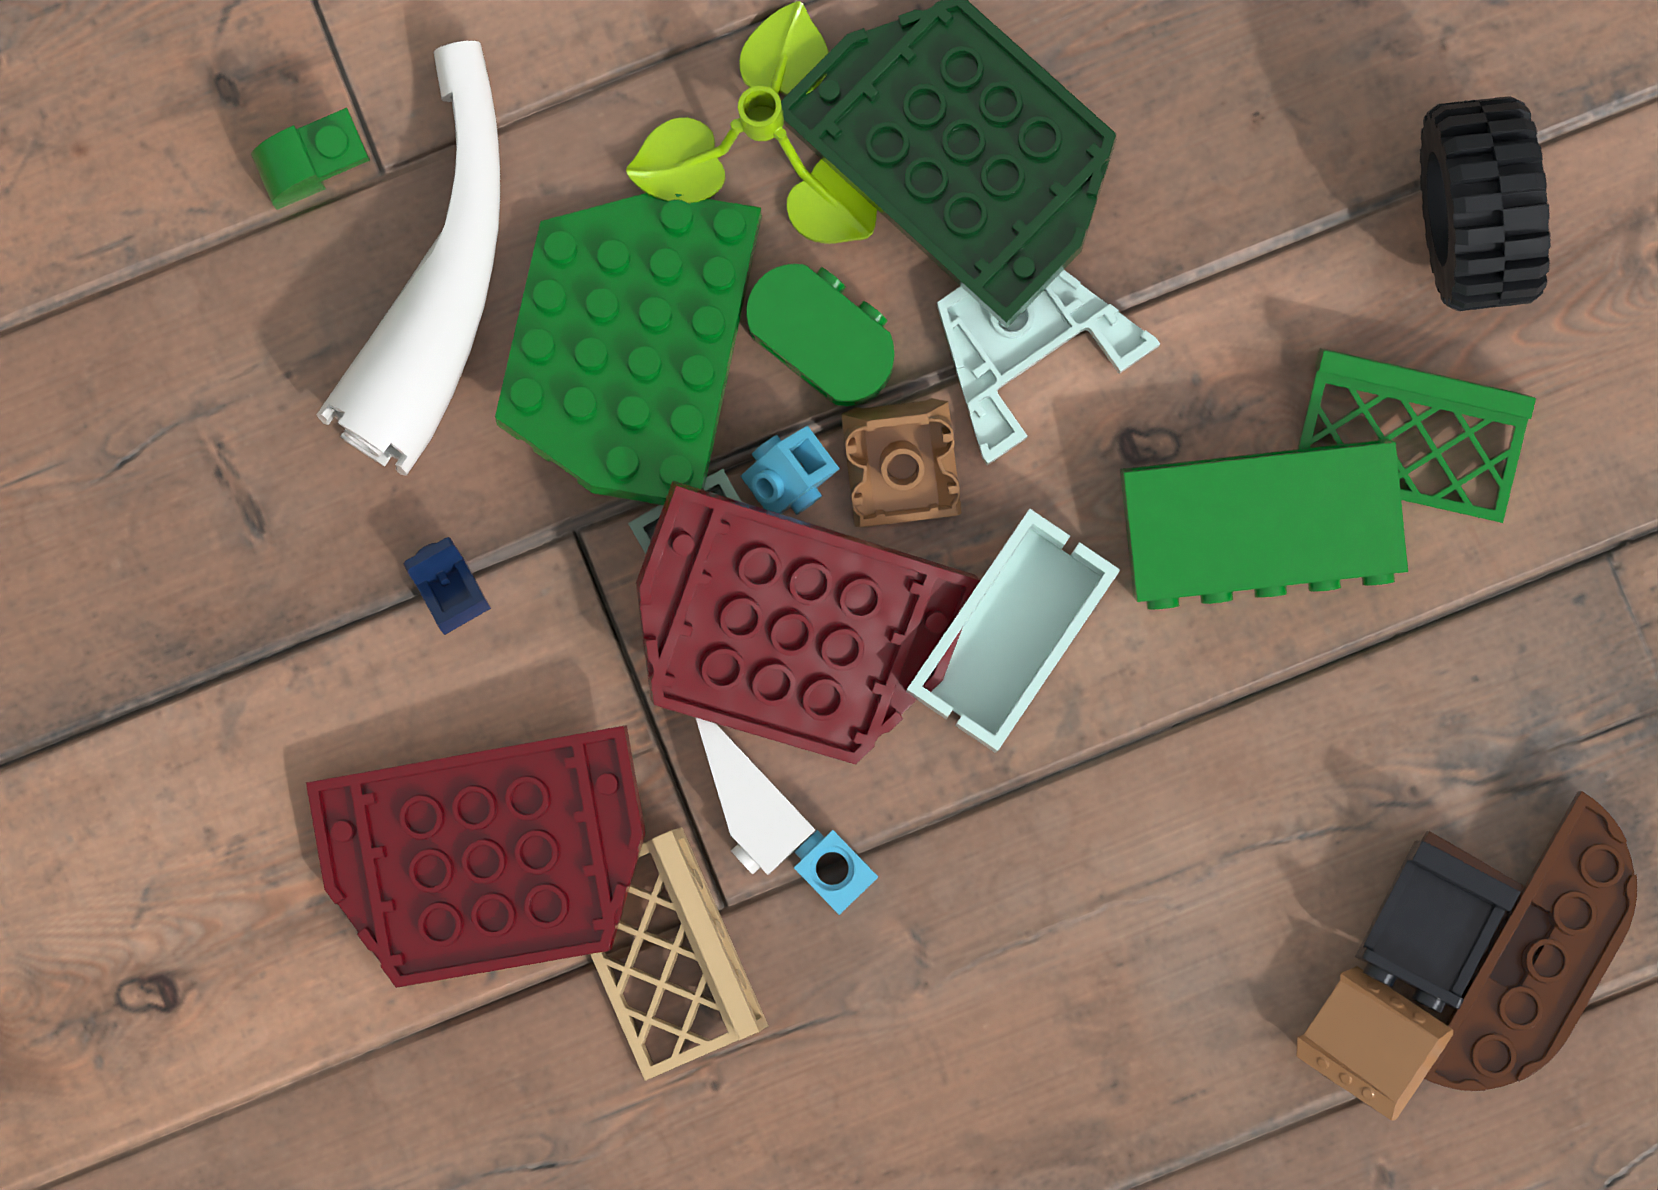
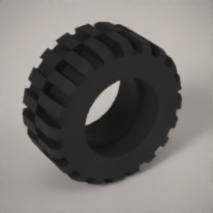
(1485, 203)

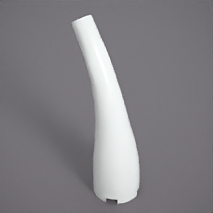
(419, 349)

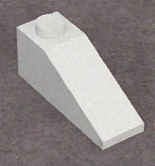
(754, 809)

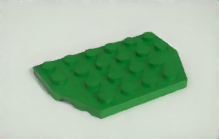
(629, 341)

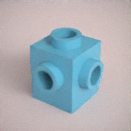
(780, 479)

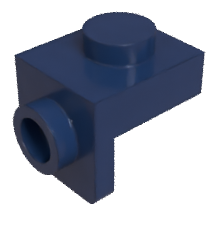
(446, 585)

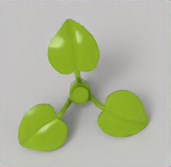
(683, 153)

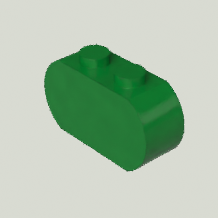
(821, 333)

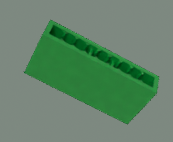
(1264, 523)

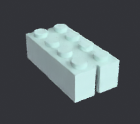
(1014, 630)

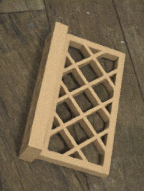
(710, 947)

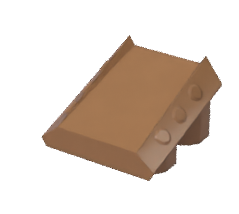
(901, 462)
(1373, 1042)

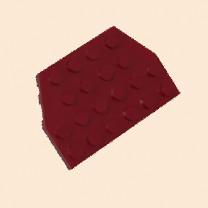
(788, 624)
(484, 854)

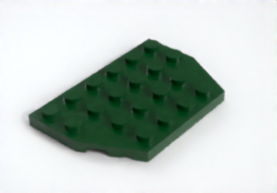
(960, 148)

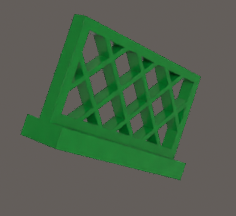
(1436, 393)

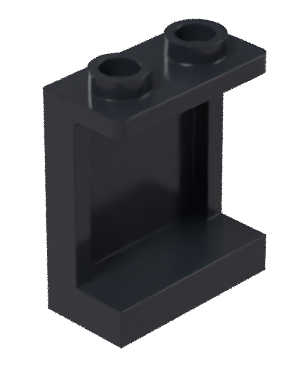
(1434, 926)

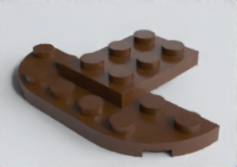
(1542, 954)

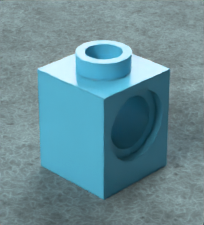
(858, 877)

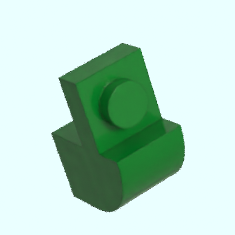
(300, 159)

